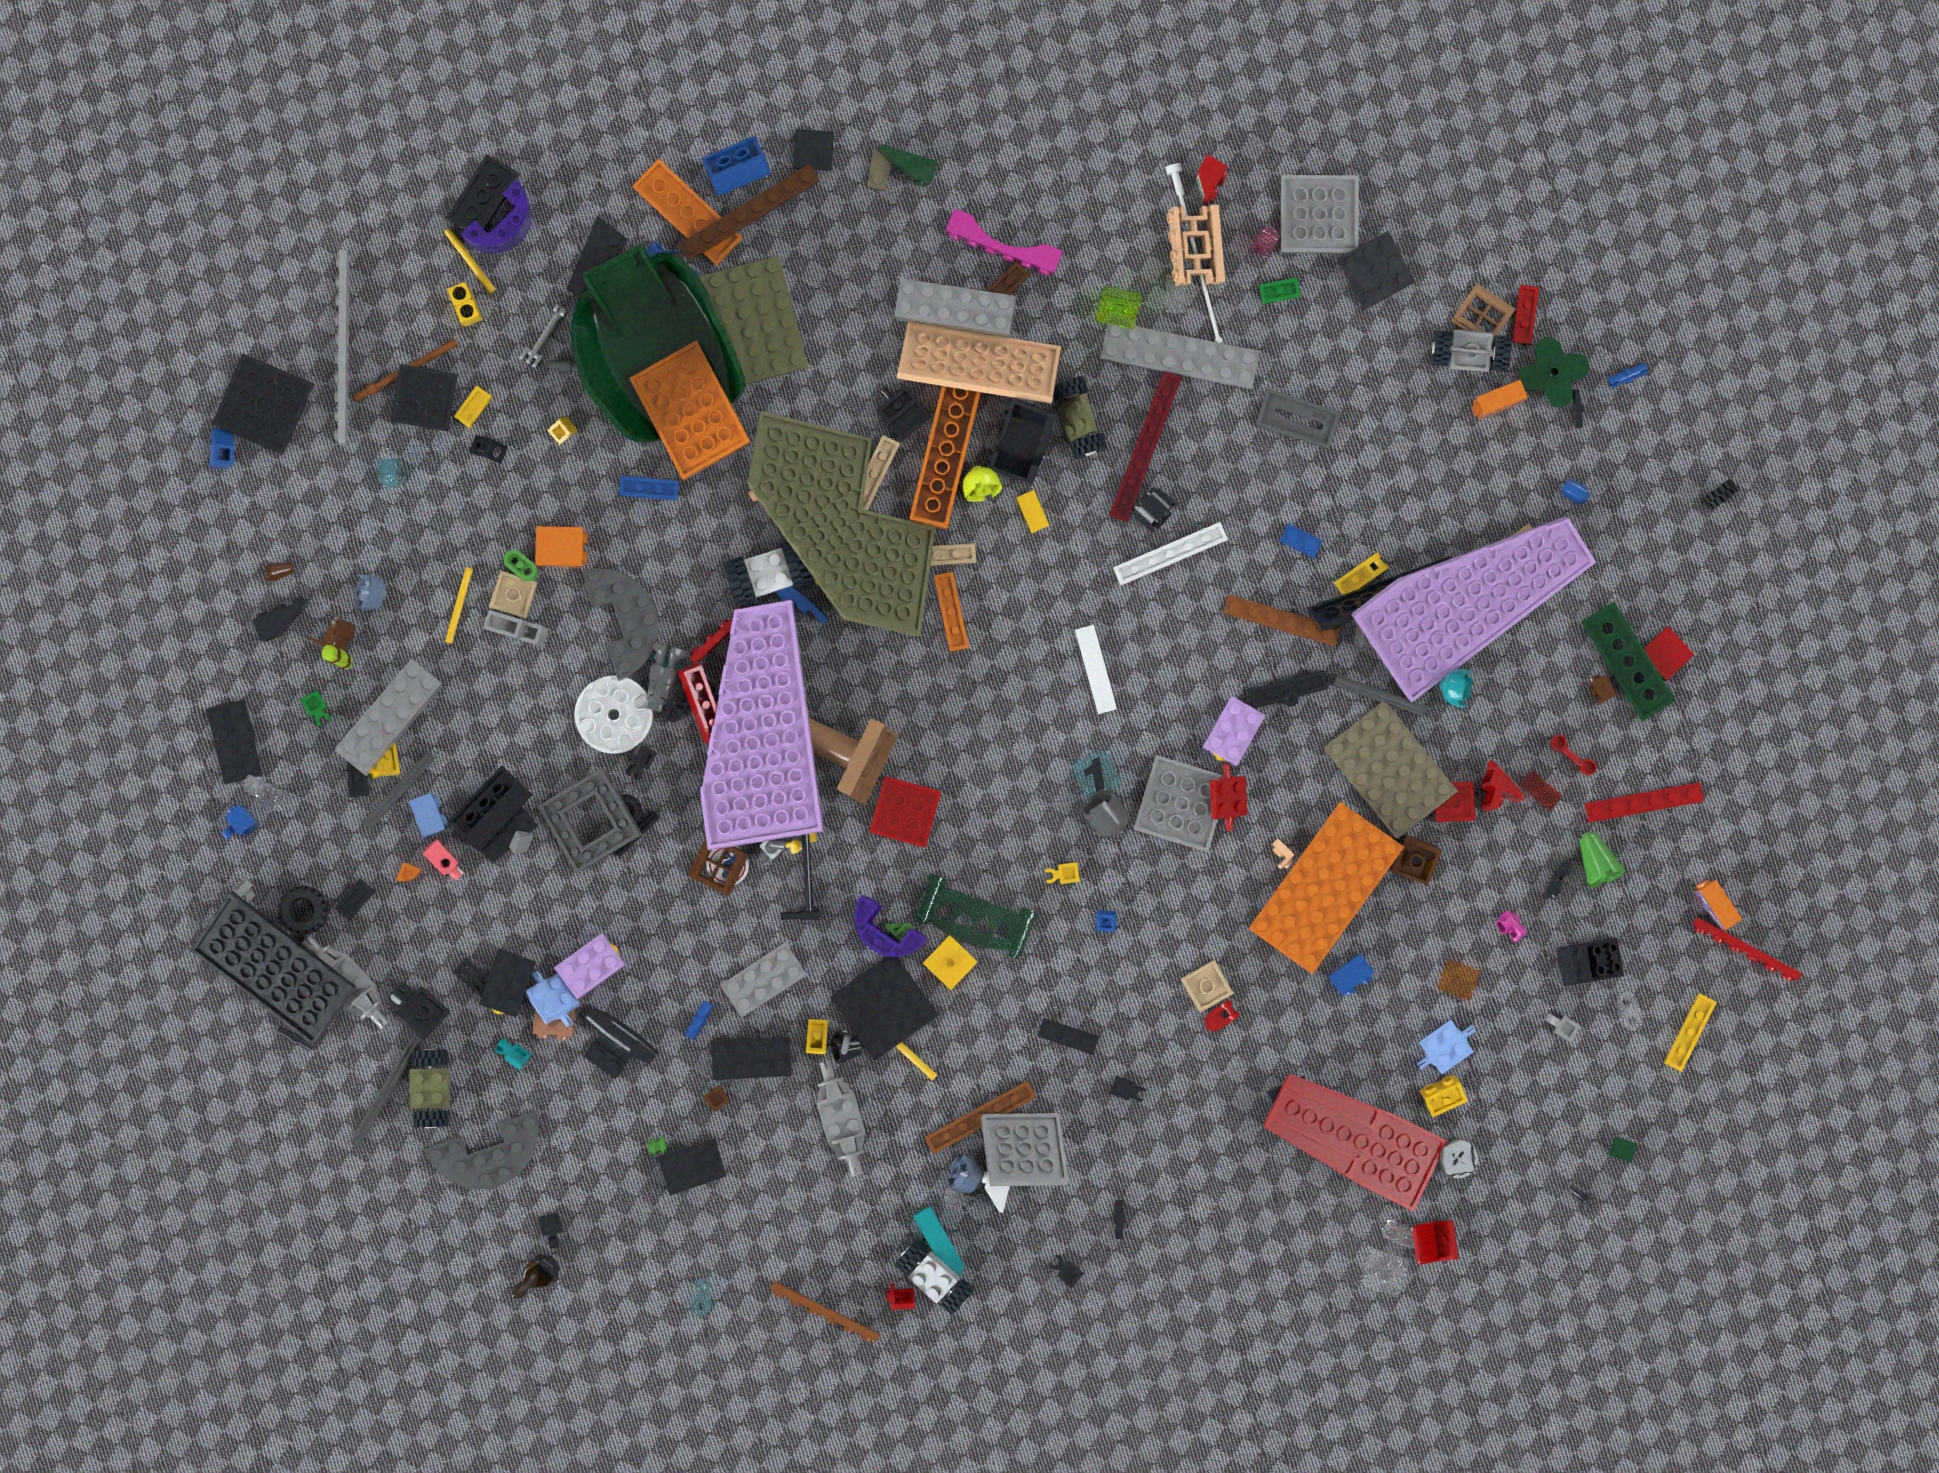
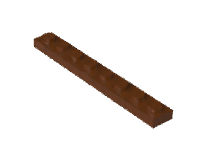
(749, 213)

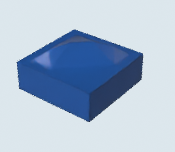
(1106, 921)

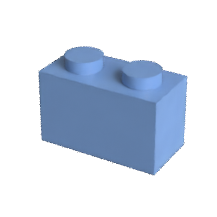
(428, 815)

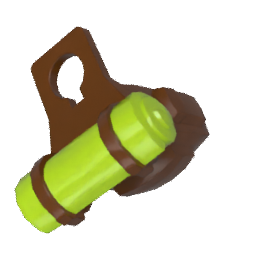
(336, 643)

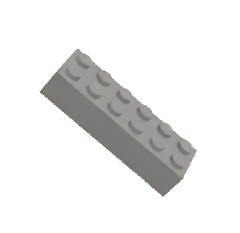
(955, 307)
(388, 717)

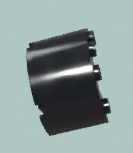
(1022, 440)

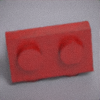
(1435, 1241)

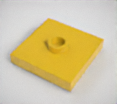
(950, 962)

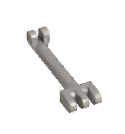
(533, 354)

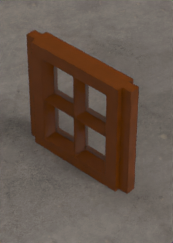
(733, 874)

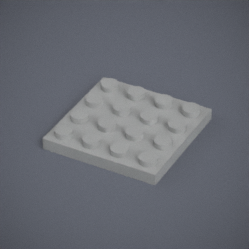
(1319, 213)
(1178, 804)
(1024, 1149)

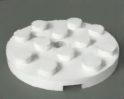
(619, 734)

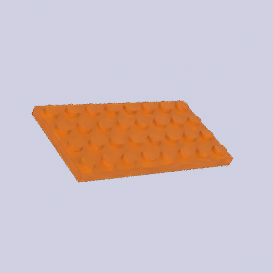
(1326, 888)

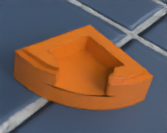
(408, 872)

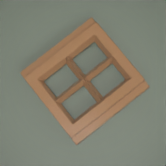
(1493, 301)

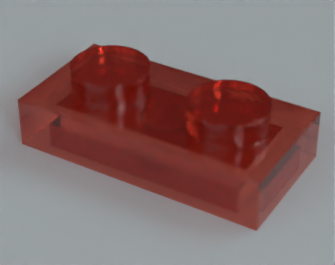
(1540, 790)

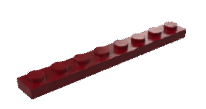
(1145, 446)

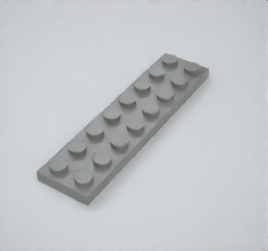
(1180, 355)

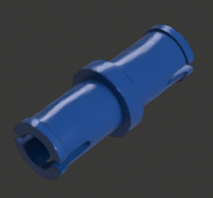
(1627, 375)
(699, 1020)

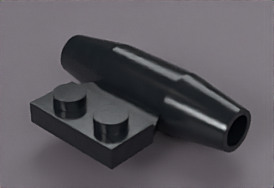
(617, 1042)

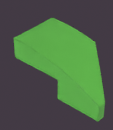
(899, 930)

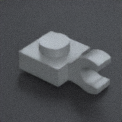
(1564, 1027)

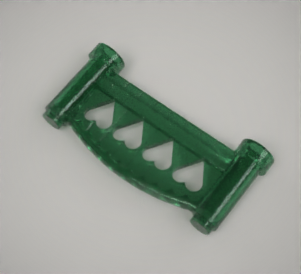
(1017, 924)

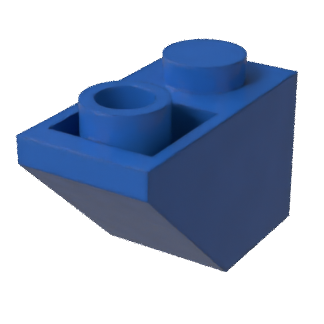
(221, 449)

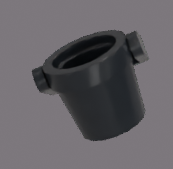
(844, 1046)

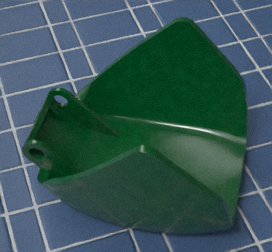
(637, 316)

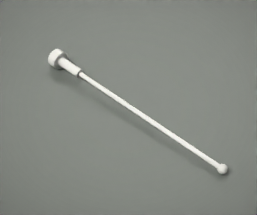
(1174, 170)

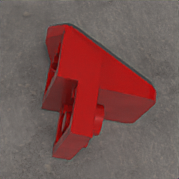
(1498, 787)

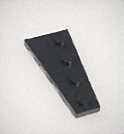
(602, 244)

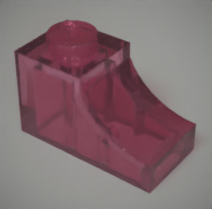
(1265, 241)

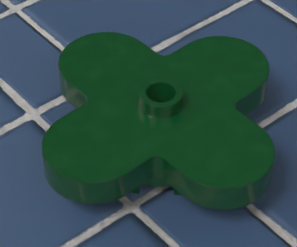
(1539, 375)

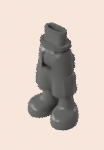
(663, 677)

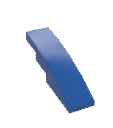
(803, 602)

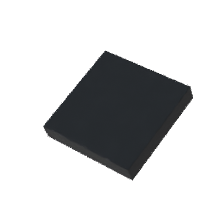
(813, 149)

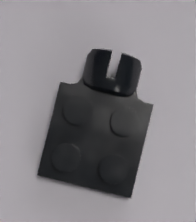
(418, 1009)

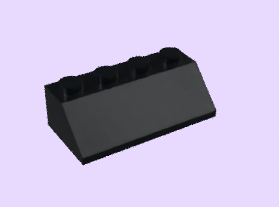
(490, 808)

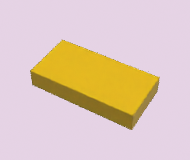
(473, 406)
(1032, 511)

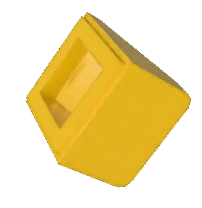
(562, 430)

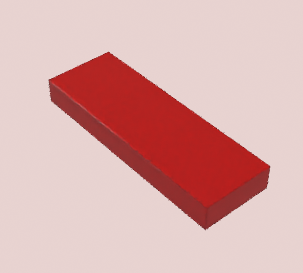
(1525, 314)

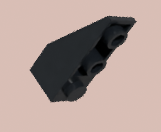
(277, 622)

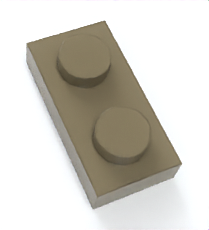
(878, 172)

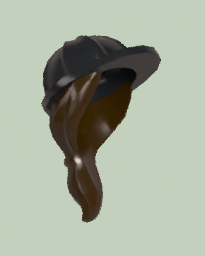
(538, 1273)

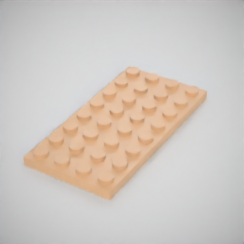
(979, 362)

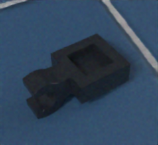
(551, 1226)

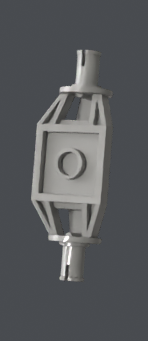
(358, 1001)
(841, 1118)

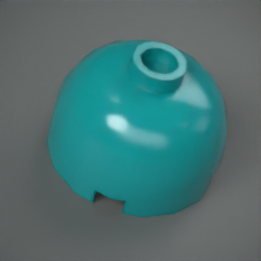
(1457, 687)

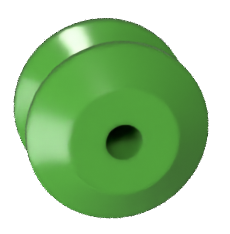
(657, 1146)

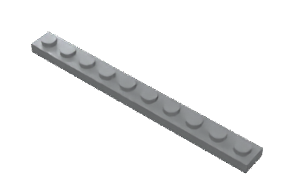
(342, 355)

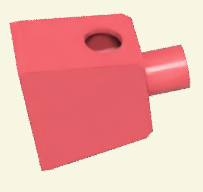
(436, 853)

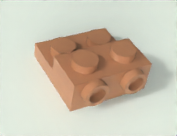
(554, 1027)

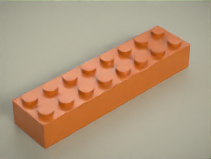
(945, 457)

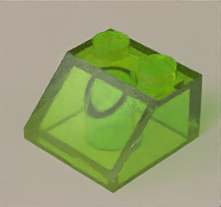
(1119, 307)

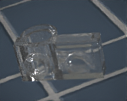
(264, 790)

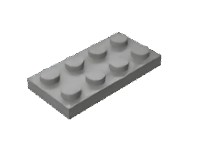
(763, 980)

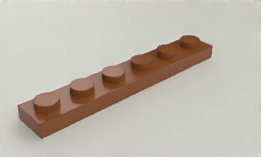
(1279, 620)
(972, 1122)
(831, 1316)

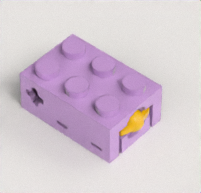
(1233, 731)
(590, 966)

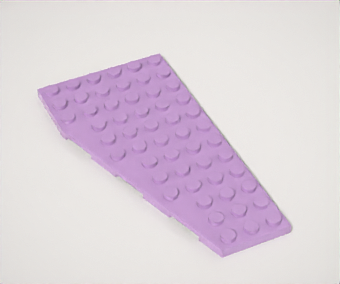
(1459, 606)
(760, 748)

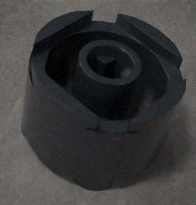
(1154, 509)

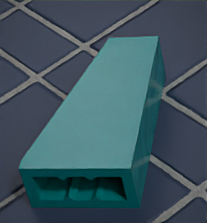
(938, 1239)

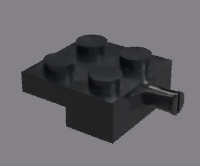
(902, 412)

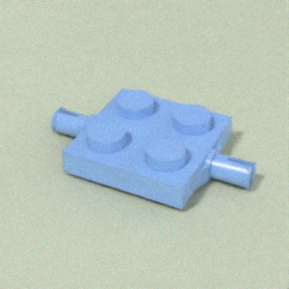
(552, 999)
(1446, 1047)

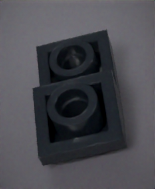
(1553, 885)

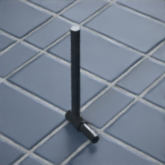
(808, 912)

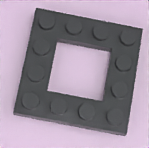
(624, 826)

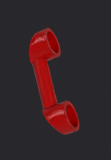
(1586, 767)

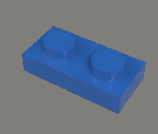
(1301, 541)

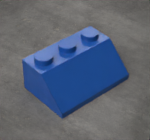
(736, 165)

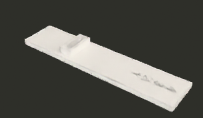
(1095, 669)

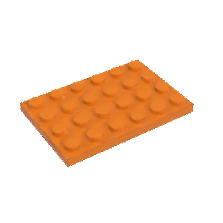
(690, 410)

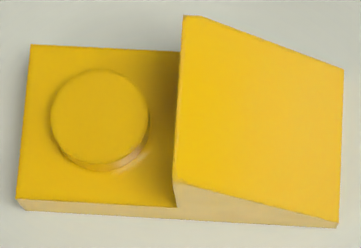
(817, 1036)

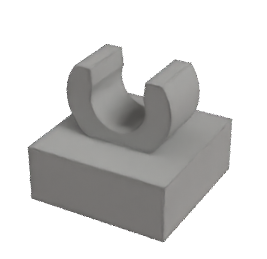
(243, 888)

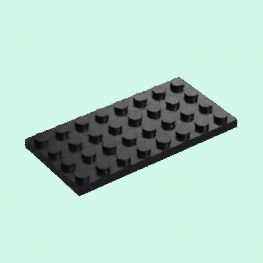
(272, 968)

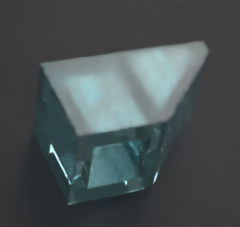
(390, 473)

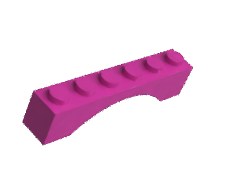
(1040, 257)

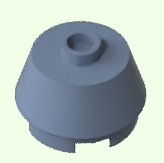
(370, 592)
(965, 1174)

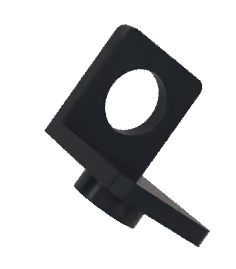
(485, 447)

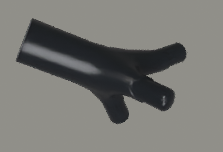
(1583, 1197)

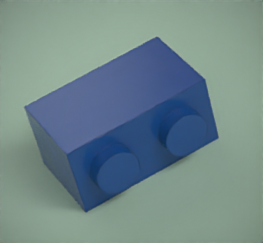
(1351, 974)

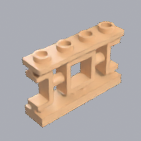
(1210, 242)

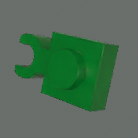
(315, 705)

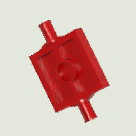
(1228, 797)

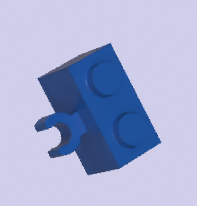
(240, 821)

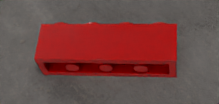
(699, 698)

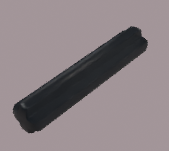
(643, 826)

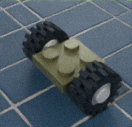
(1078, 417)
(430, 1088)

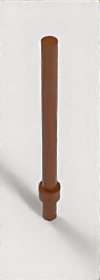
(371, 388)

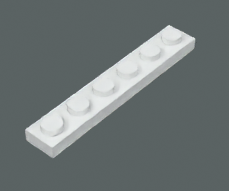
(1170, 553)

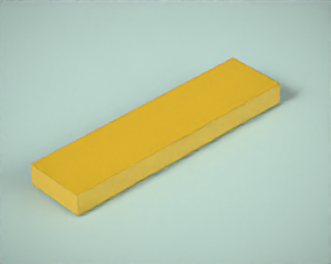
(1690, 1032)

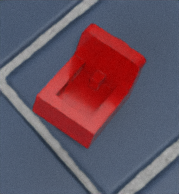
(900, 1298)

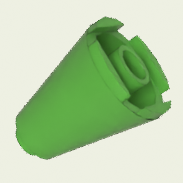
(1598, 860)

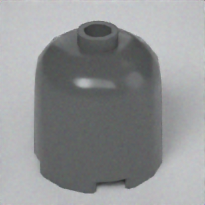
(1105, 813)

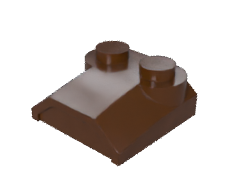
(1417, 859)

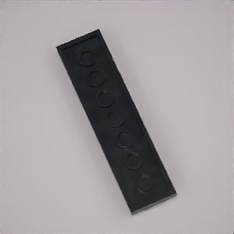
(1339, 609)

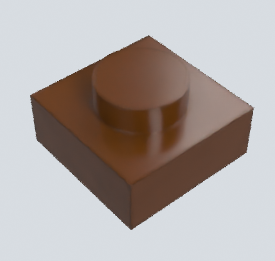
(716, 1098)

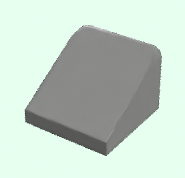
(521, 842)

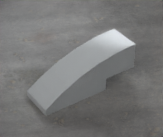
(515, 628)

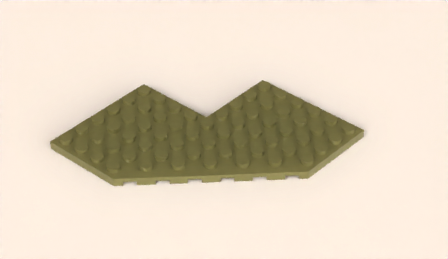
(814, 493)

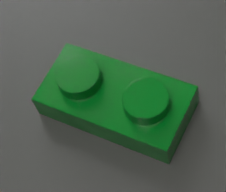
(1279, 291)

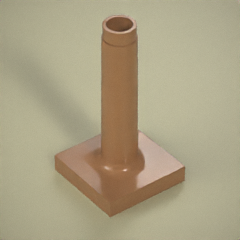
(861, 758)

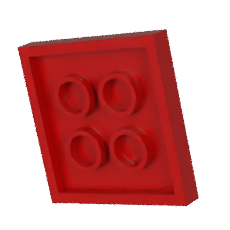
(905, 811)

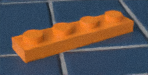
(951, 611)

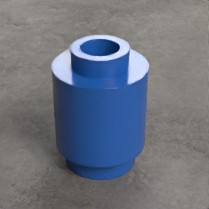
(1575, 491)

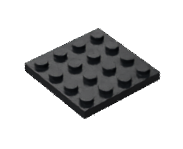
(263, 404)
(884, 1006)

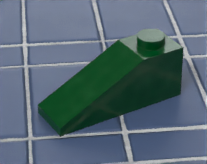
(912, 166)

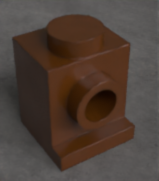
(1601, 688)

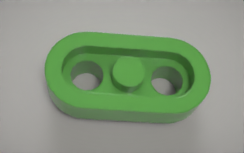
(522, 566)

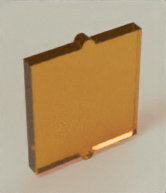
(1458, 980)

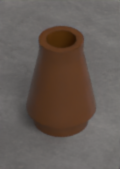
(276, 571)

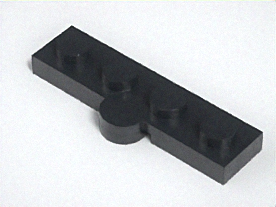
(1288, 690)

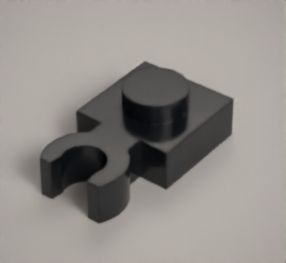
(641, 758)
(1124, 1088)
(1068, 1273)

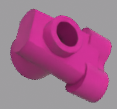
(1510, 923)

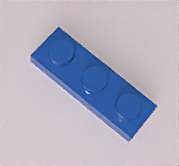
(649, 488)

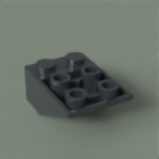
(1590, 961)

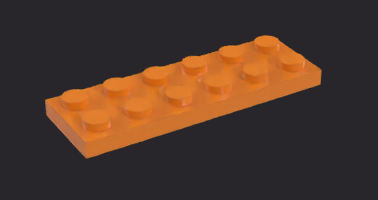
(682, 207)

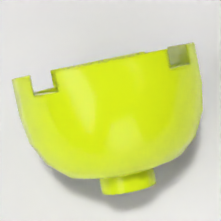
(981, 483)

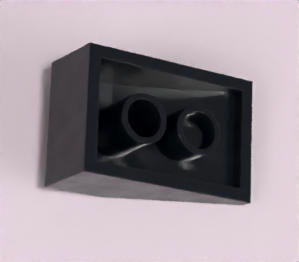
(692, 1167)

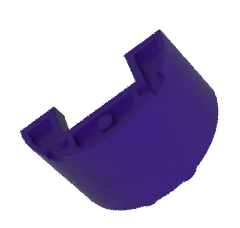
(509, 231)
(878, 939)

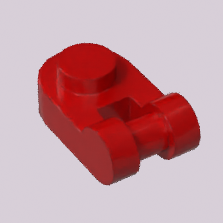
(1214, 1020)

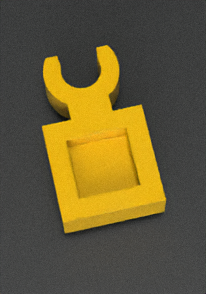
(1066, 873)

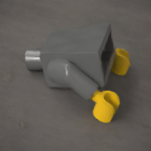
(775, 848)

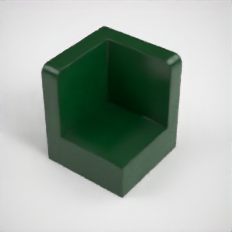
(1622, 1149)

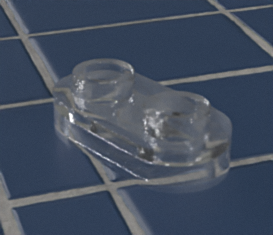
(1630, 1010)
(1398, 1233)

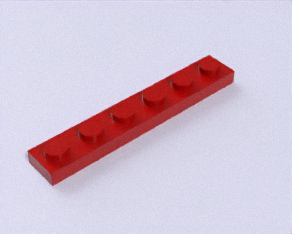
(1644, 802)
(1752, 953)

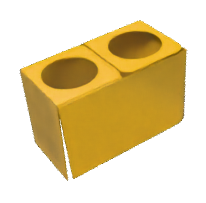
(476, 317)

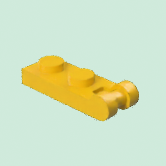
(1361, 575)

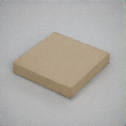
(513, 595)
(1207, 986)

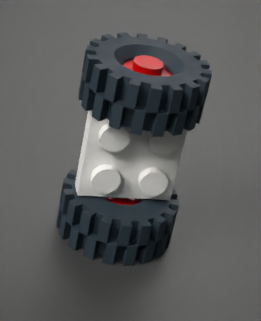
(766, 573)

